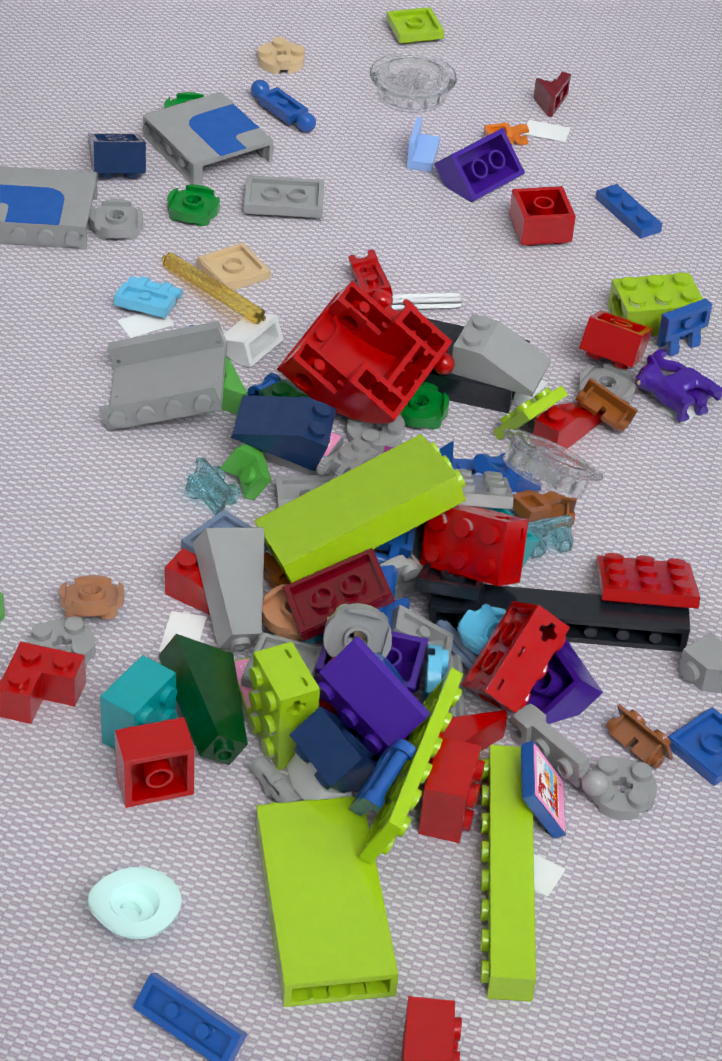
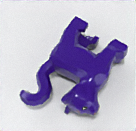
(679, 389)

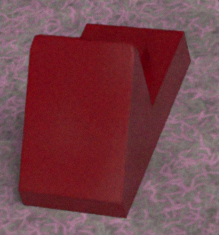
(552, 94)

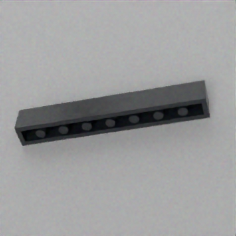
(586, 614)

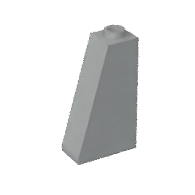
(233, 582)

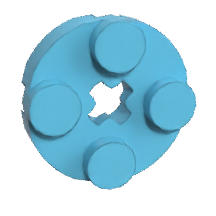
(436, 667)

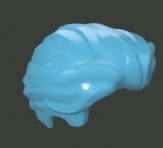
(478, 626)

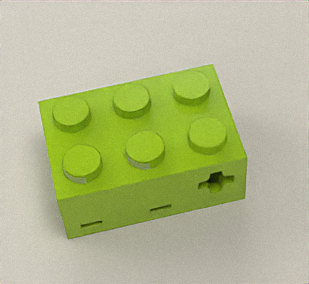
(649, 297)
(280, 699)

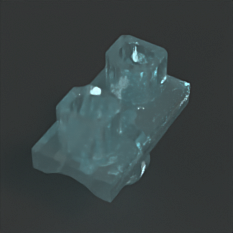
(210, 486)
(552, 532)

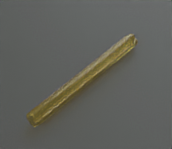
(214, 288)

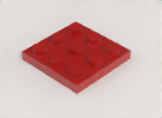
(647, 581)

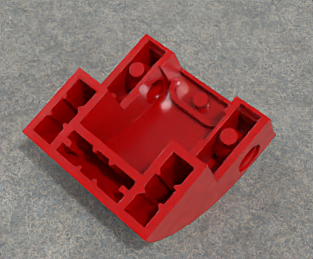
(364, 356)

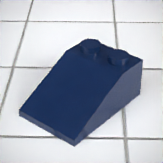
(117, 154)
(285, 427)
(334, 751)

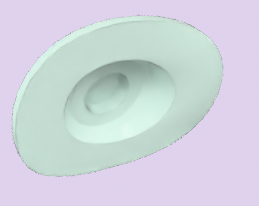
(135, 902)

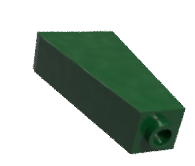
(207, 697)

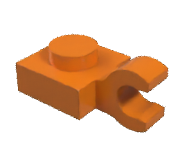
(513, 132)

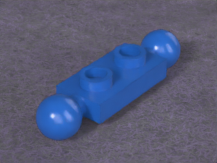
(283, 106)

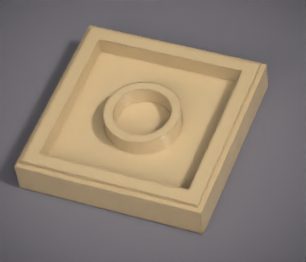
(234, 266)

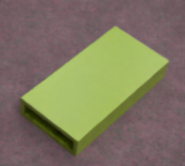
(362, 508)
(324, 903)

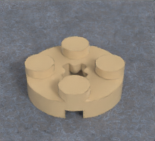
(281, 56)

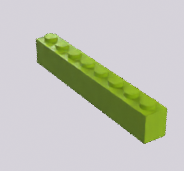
(507, 880)

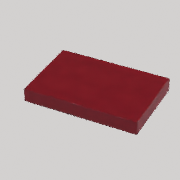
(346, 582)

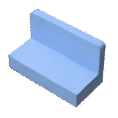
(422, 149)

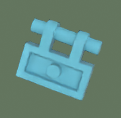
(147, 296)

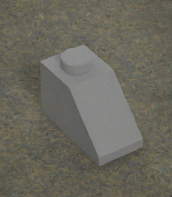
(703, 663)

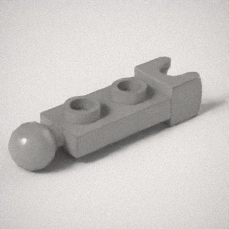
(561, 753)

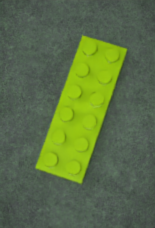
(404, 791)

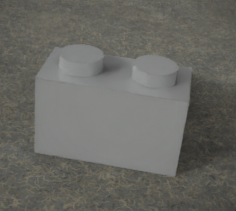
(498, 356)

